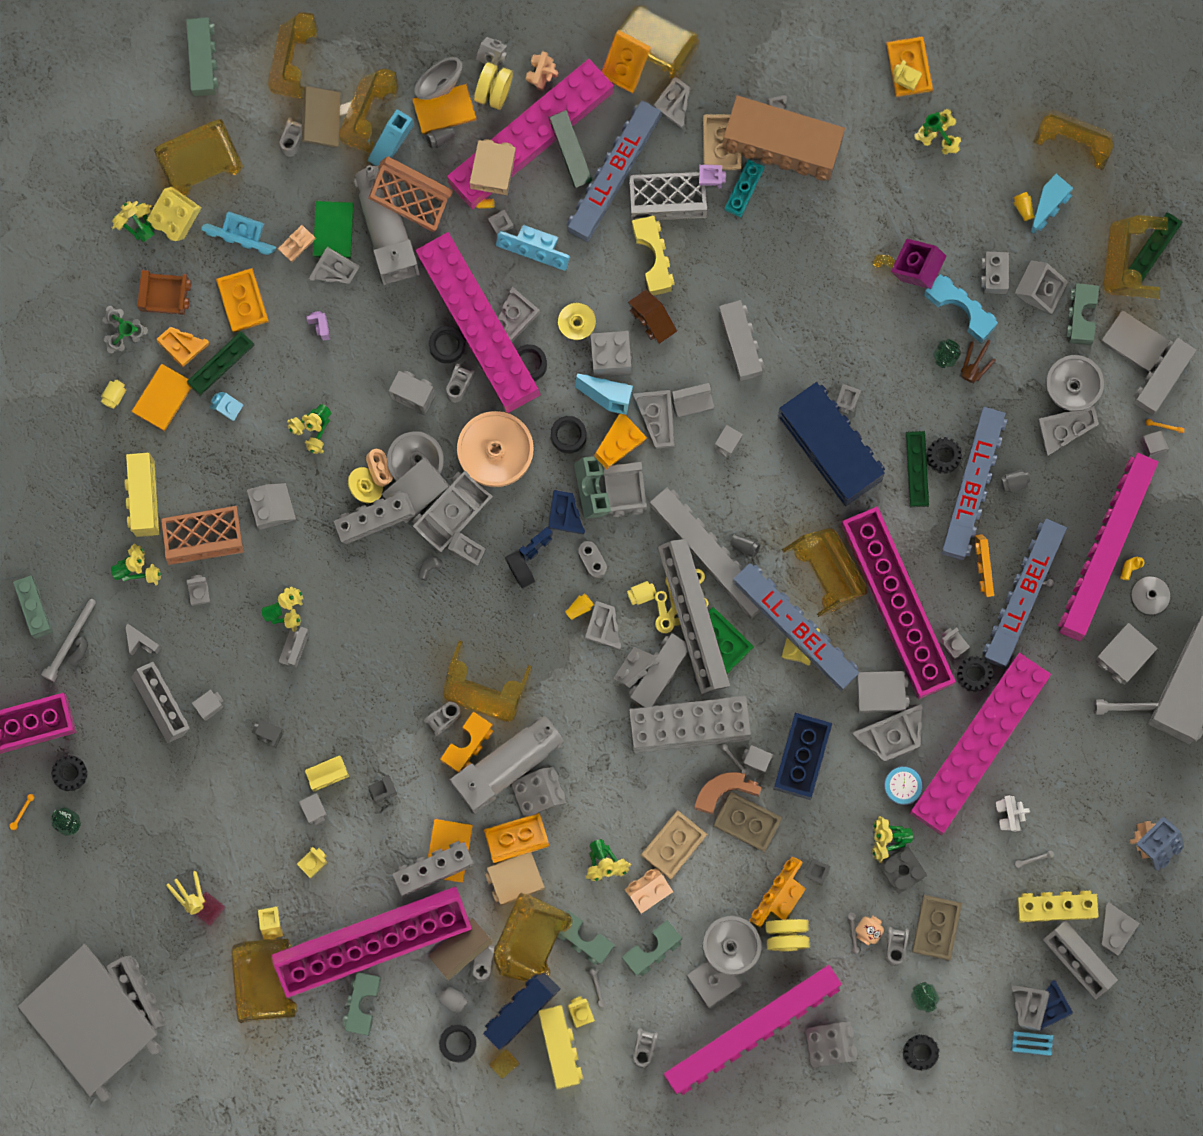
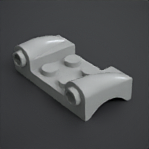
(451, 511)

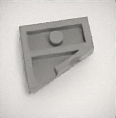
(674, 102)
(334, 268)
(603, 626)
(635, 667)
(1030, 1006)

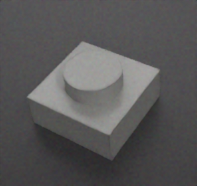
(500, 222)

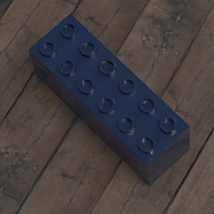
(831, 443)

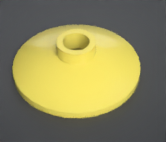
(575, 312)
(361, 478)

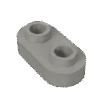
(592, 559)

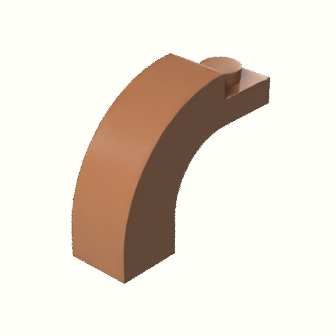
(719, 785)

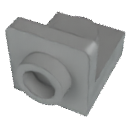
(198, 590)
(954, 643)

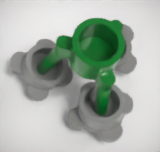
(124, 329)

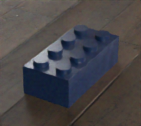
(802, 756)
(521, 1011)

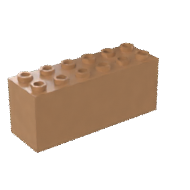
(783, 138)

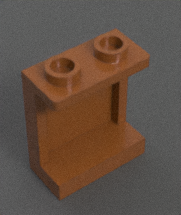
(163, 293)

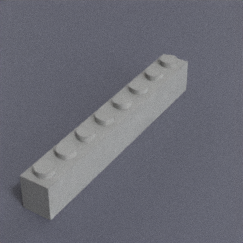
(702, 546)
(694, 616)

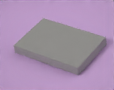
(1135, 341)
(421, 484)

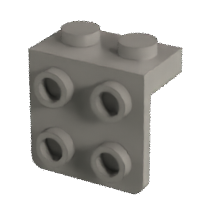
(538, 791)
(831, 1044)

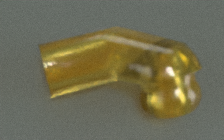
(883, 259)

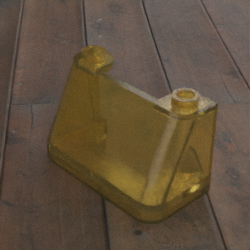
(669, 44)
(284, 76)
(1058, 122)
(355, 128)
(198, 156)
(529, 938)
(257, 984)

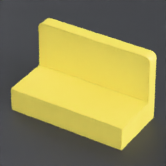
(326, 773)

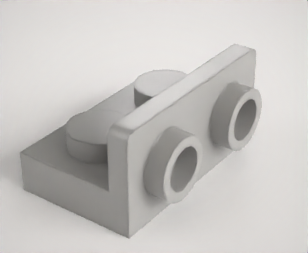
(294, 647)

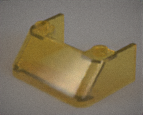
(1117, 277)
(831, 566)
(479, 698)

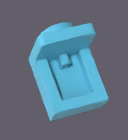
(226, 405)

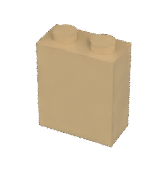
(493, 167)
(514, 877)

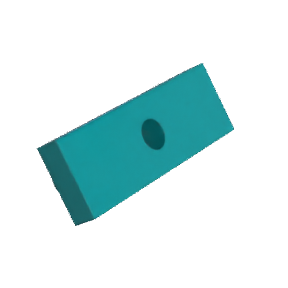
(740, 198)

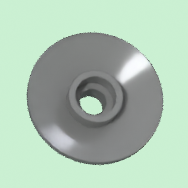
(1144, 602)

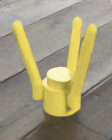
(191, 903)

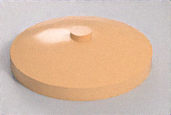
(495, 449)

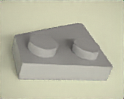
(1116, 929)

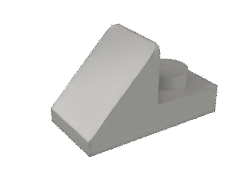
(466, 549)
(136, 638)

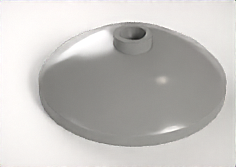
(439, 79)
(1076, 371)
(407, 446)
(742, 938)

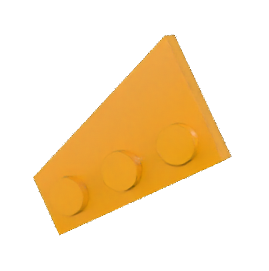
(619, 441)
(984, 565)

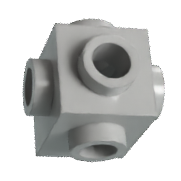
(492, 52)

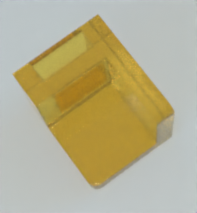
(504, 1064)

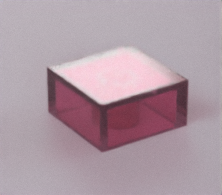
(211, 910)

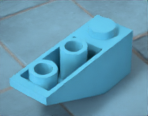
(391, 137)
(1051, 198)
(608, 394)

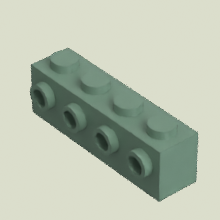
(201, 56)

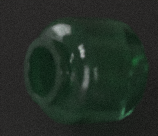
(947, 353)
(65, 821)
(925, 997)

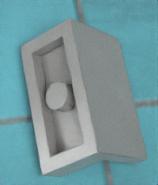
(693, 400)

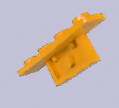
(782, 894)

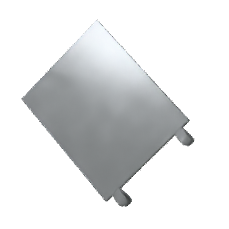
(89, 1021)

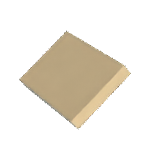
(713, 134)
(674, 844)

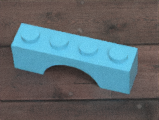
(944, 293)

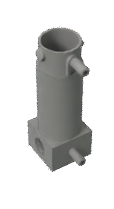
(386, 229)
(483, 781)

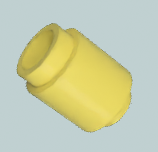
(113, 394)
(641, 593)

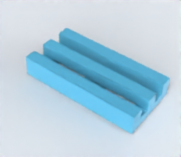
(1031, 1051)

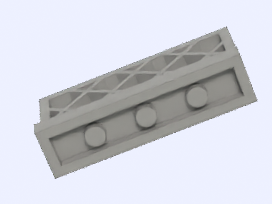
(668, 211)

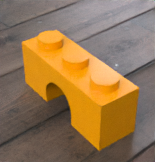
(459, 758)

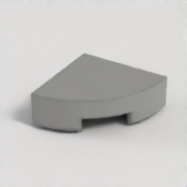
(779, 102)

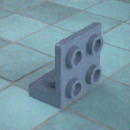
(1161, 843)

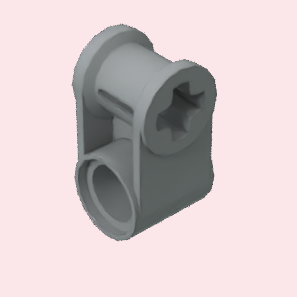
(291, 134)
(459, 380)
(442, 718)
(896, 944)
(485, 961)
(644, 1046)

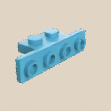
(240, 230)
(534, 245)

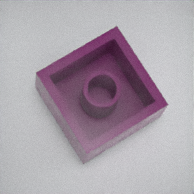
(918, 263)

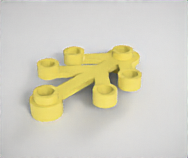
(663, 615)

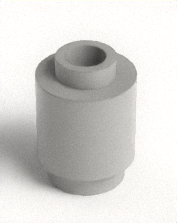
(453, 999)

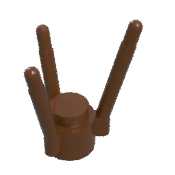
(971, 372)

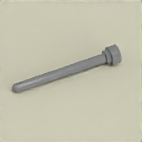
(51, 671)
(1104, 706)

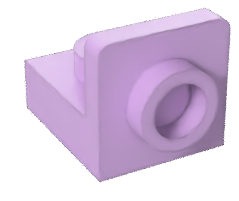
(711, 175)
(321, 328)

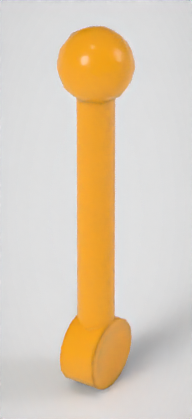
(1149, 422)
(13, 826)

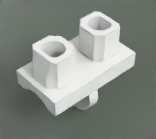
(1009, 805)

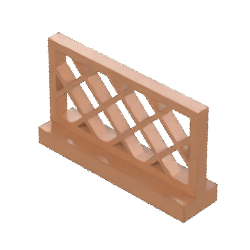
(412, 179)
(207, 550)

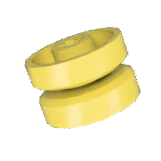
(493, 86)
(787, 935)

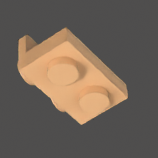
(648, 890)

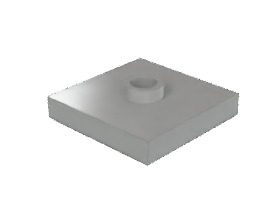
(712, 984)

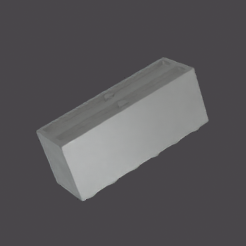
(1182, 698)
(689, 724)

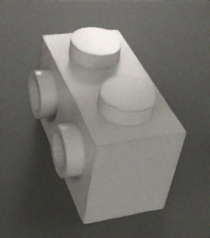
(995, 272)

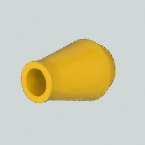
(1024, 206)
(579, 606)

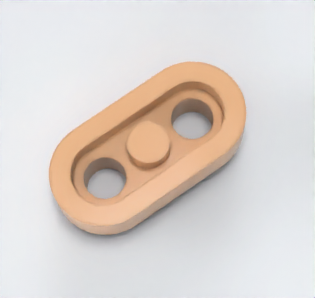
(379, 468)

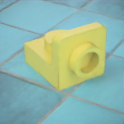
(906, 76)
(313, 862)
(270, 923)
(580, 1012)

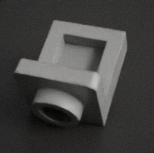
(848, 398)

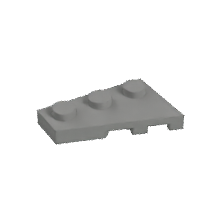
(517, 314)
(658, 415)
(1065, 427)

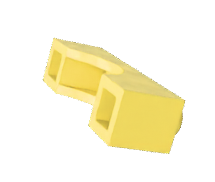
(646, 233)

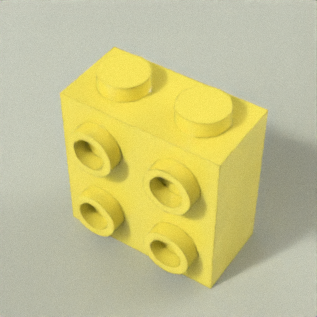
(173, 214)

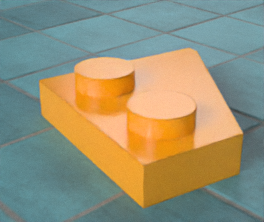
(181, 345)

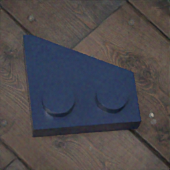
(564, 513)
(539, 540)
(1056, 1008)

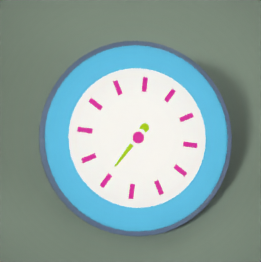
(903, 785)

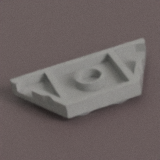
(893, 735)

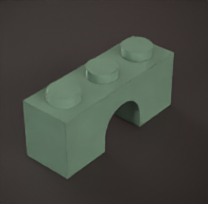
(1080, 330)
(593, 502)
(32, 607)
(596, 950)
(640, 961)
(363, 986)

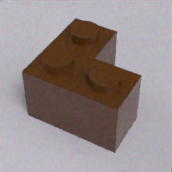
(653, 316)

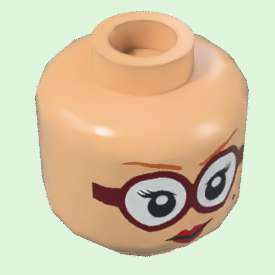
(869, 930)

